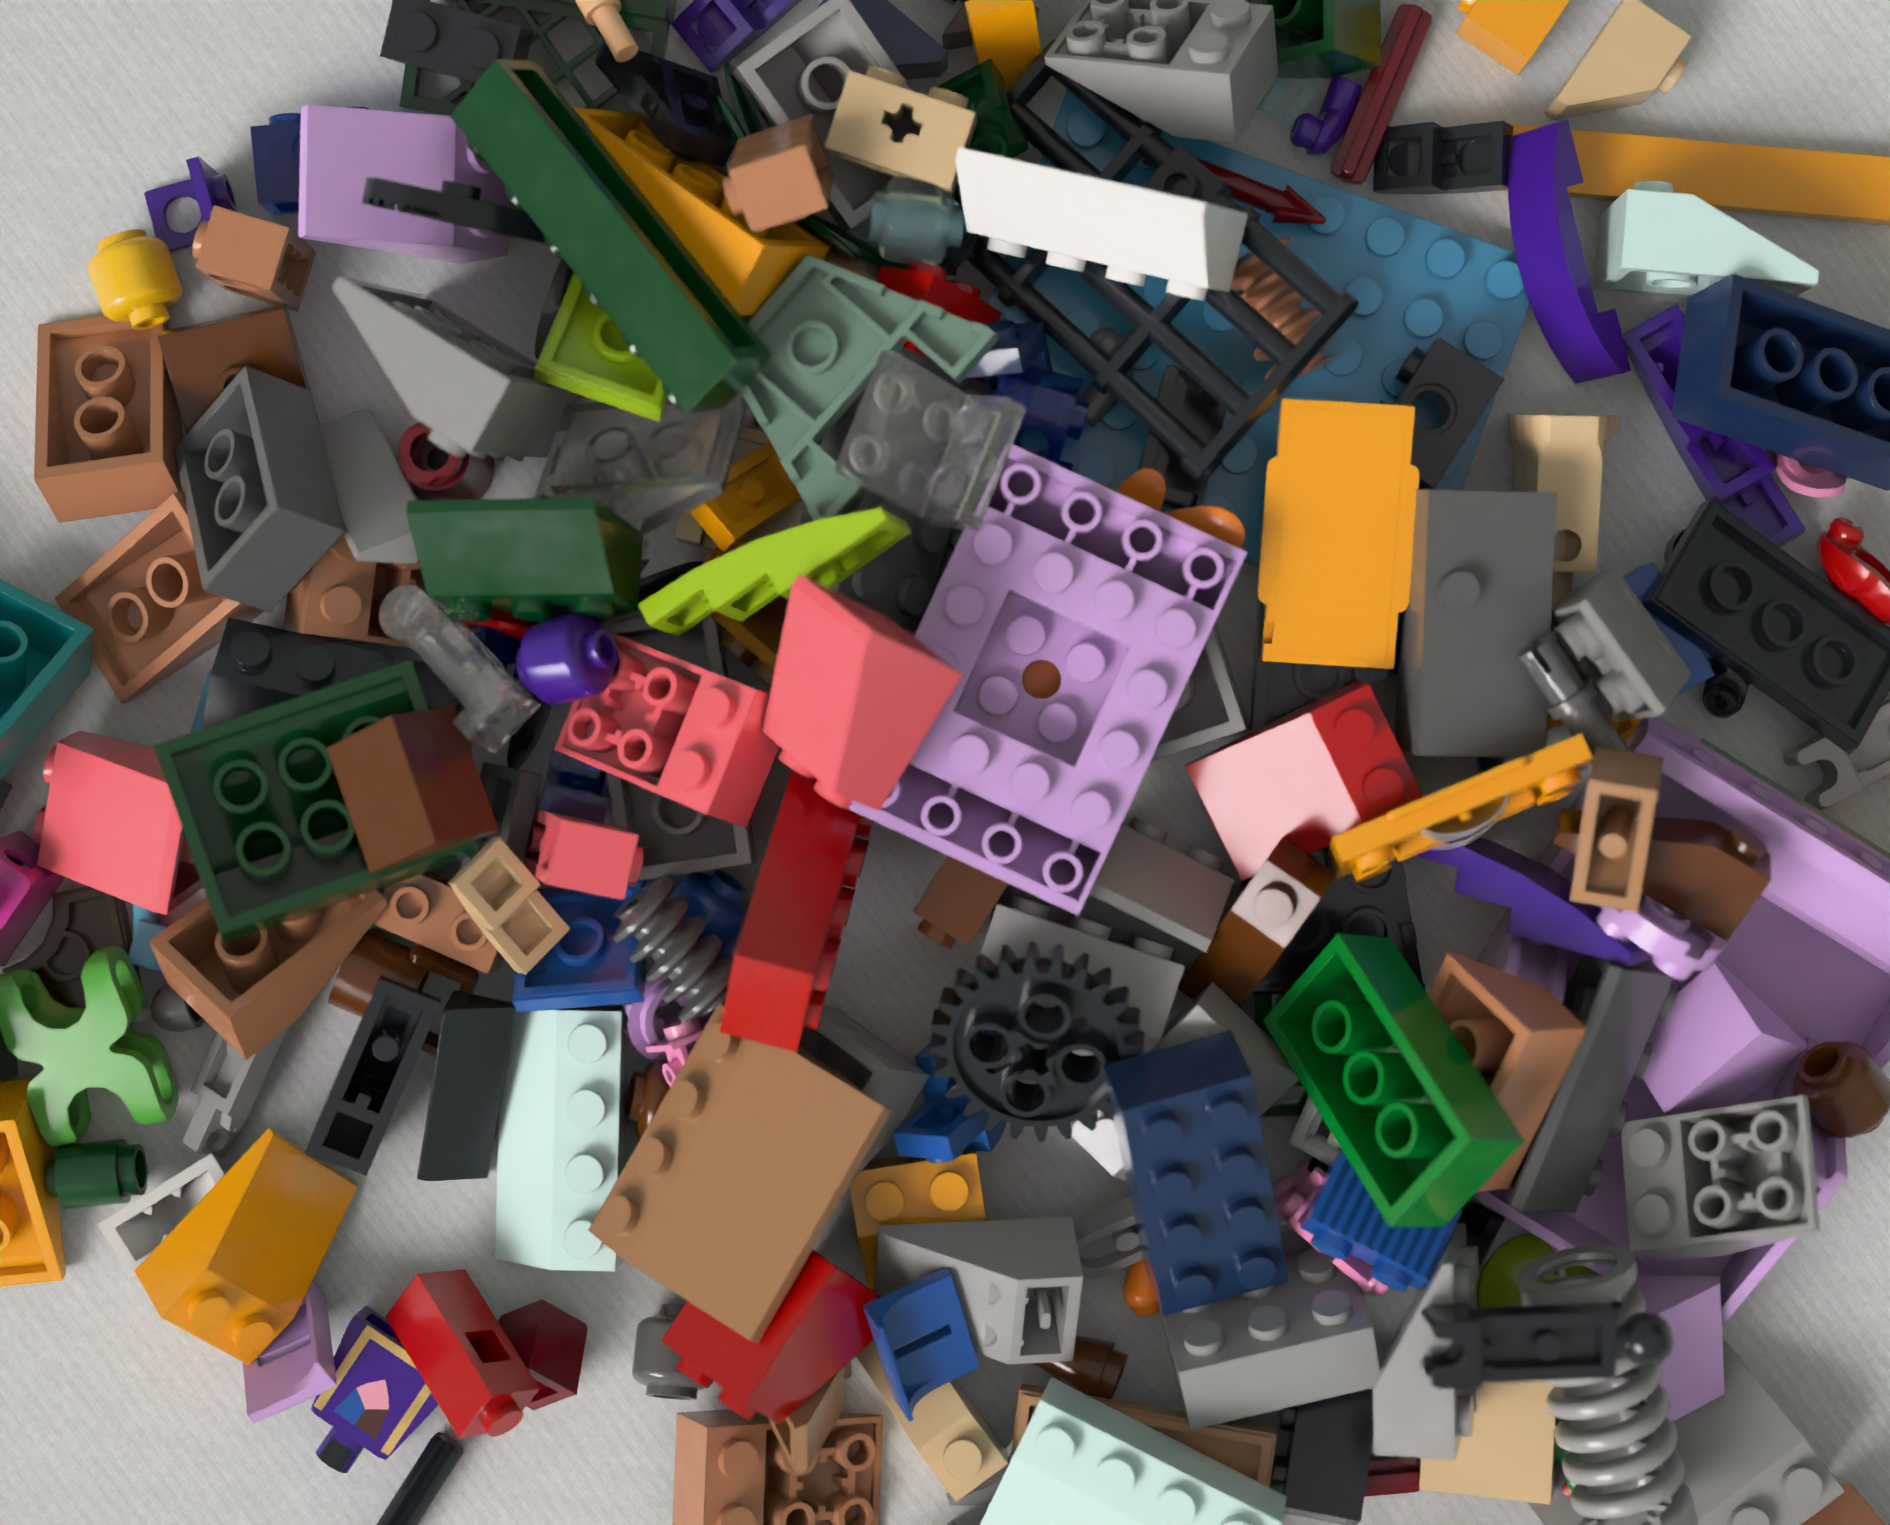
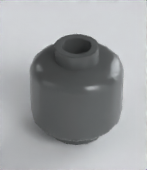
(656, 1362)

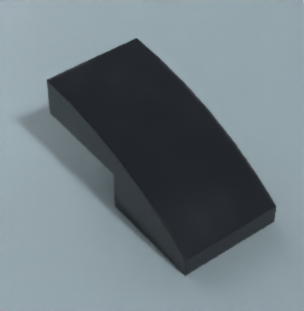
(1443, 159)

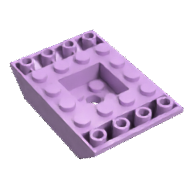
(1121, 614)

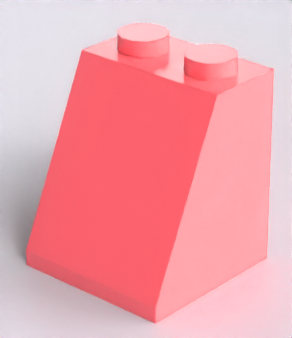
(851, 695)
(114, 823)

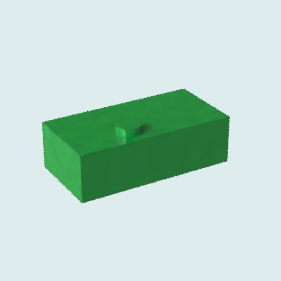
(1392, 1081)

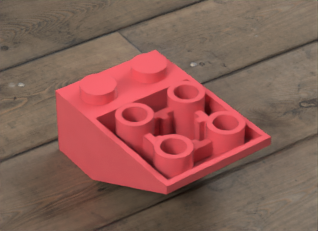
(675, 733)

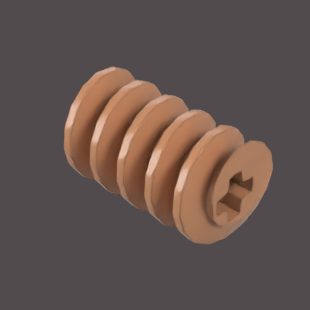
(1279, 305)

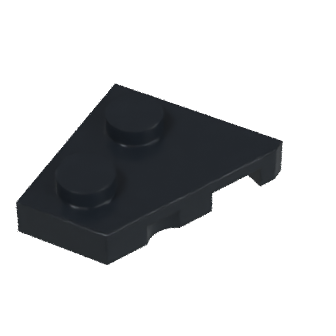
(673, 103)

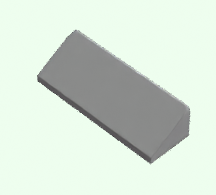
(369, 489)

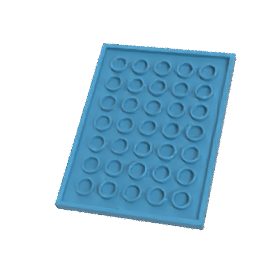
(1403, 270)

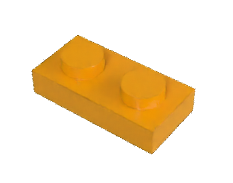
(752, 497)

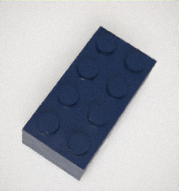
(1787, 378)
(1197, 1172)

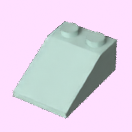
(1682, 245)

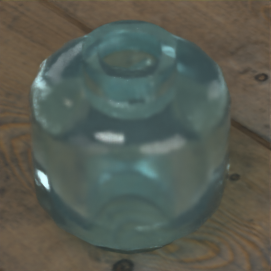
(914, 221)

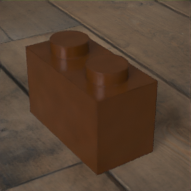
(957, 902)

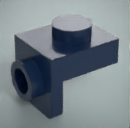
(1014, 351)

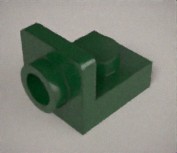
(986, 95)

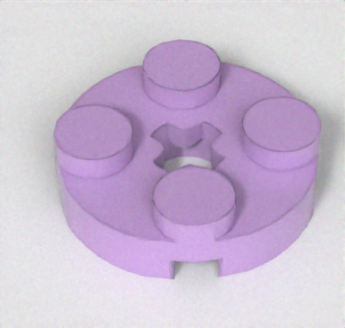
(1672, 939)

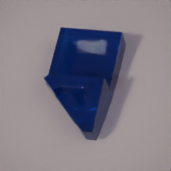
(574, 789)

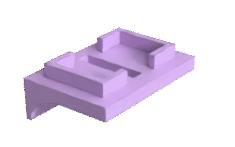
(294, 1364)

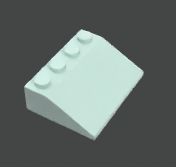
(1105, 1468)

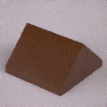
(411, 787)

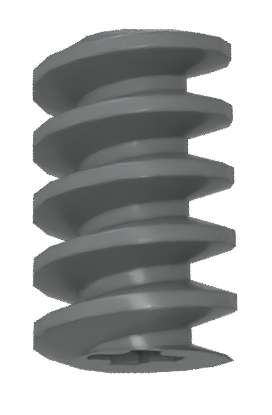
(675, 947)

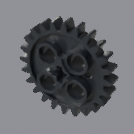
(1033, 1040)

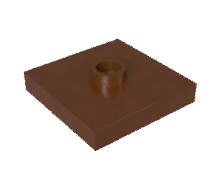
(211, 354)

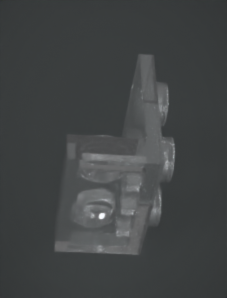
(928, 444)

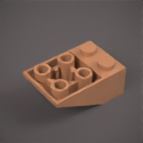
(344, 597)
(740, 1475)

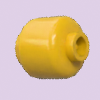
(135, 279)

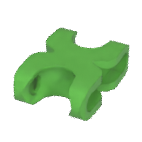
(86, 1047)

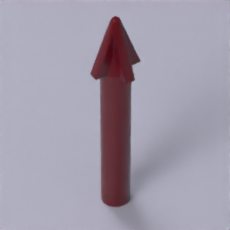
(1285, 205)

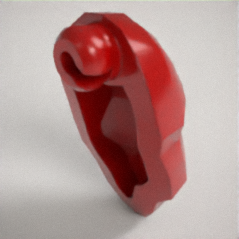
(1854, 568)

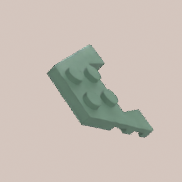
(824, 345)

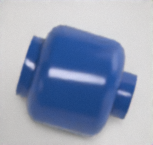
(719, 903)

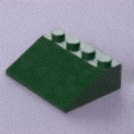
(269, 807)

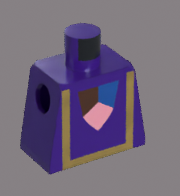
(375, 1397)

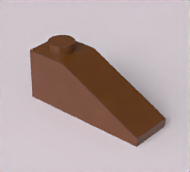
(1694, 868)
(1259, 924)

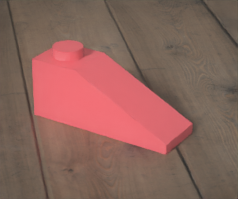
(583, 854)

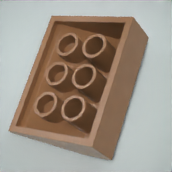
(739, 1175)

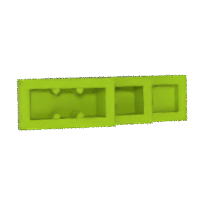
(767, 567)

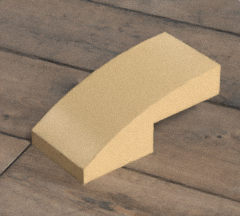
(507, 906)

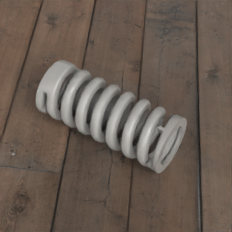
(1601, 1413)

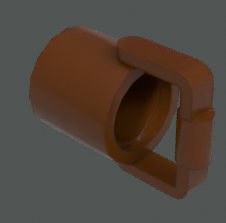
(410, 966)

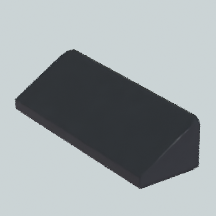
(466, 1088)

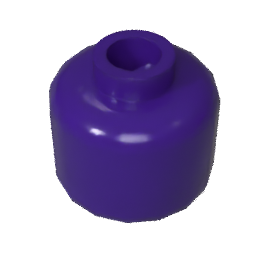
(565, 659)

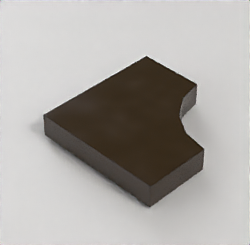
(80, 924)

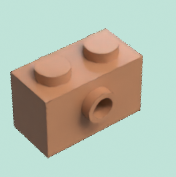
(779, 175)

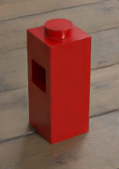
(462, 1353)

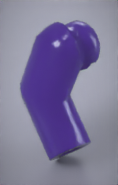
(1334, 116)

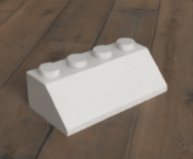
(1099, 222)

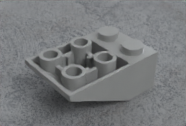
(1174, 62)
(1618, 648)
(1719, 1179)
(1011, 1277)
(1408, 1411)

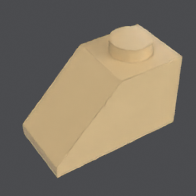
(1623, 63)

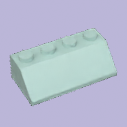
(561, 1136)

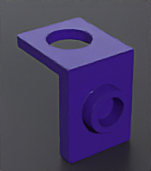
(204, 186)

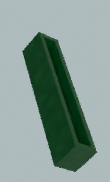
(610, 236)

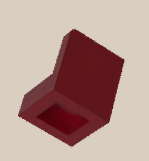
(549, 1346)

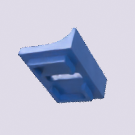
(931, 1359)

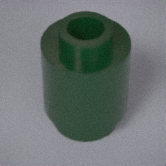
(97, 1173)

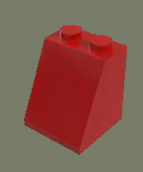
(803, 1347)

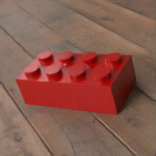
(795, 918)

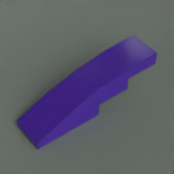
(1722, 467)
(1537, 899)

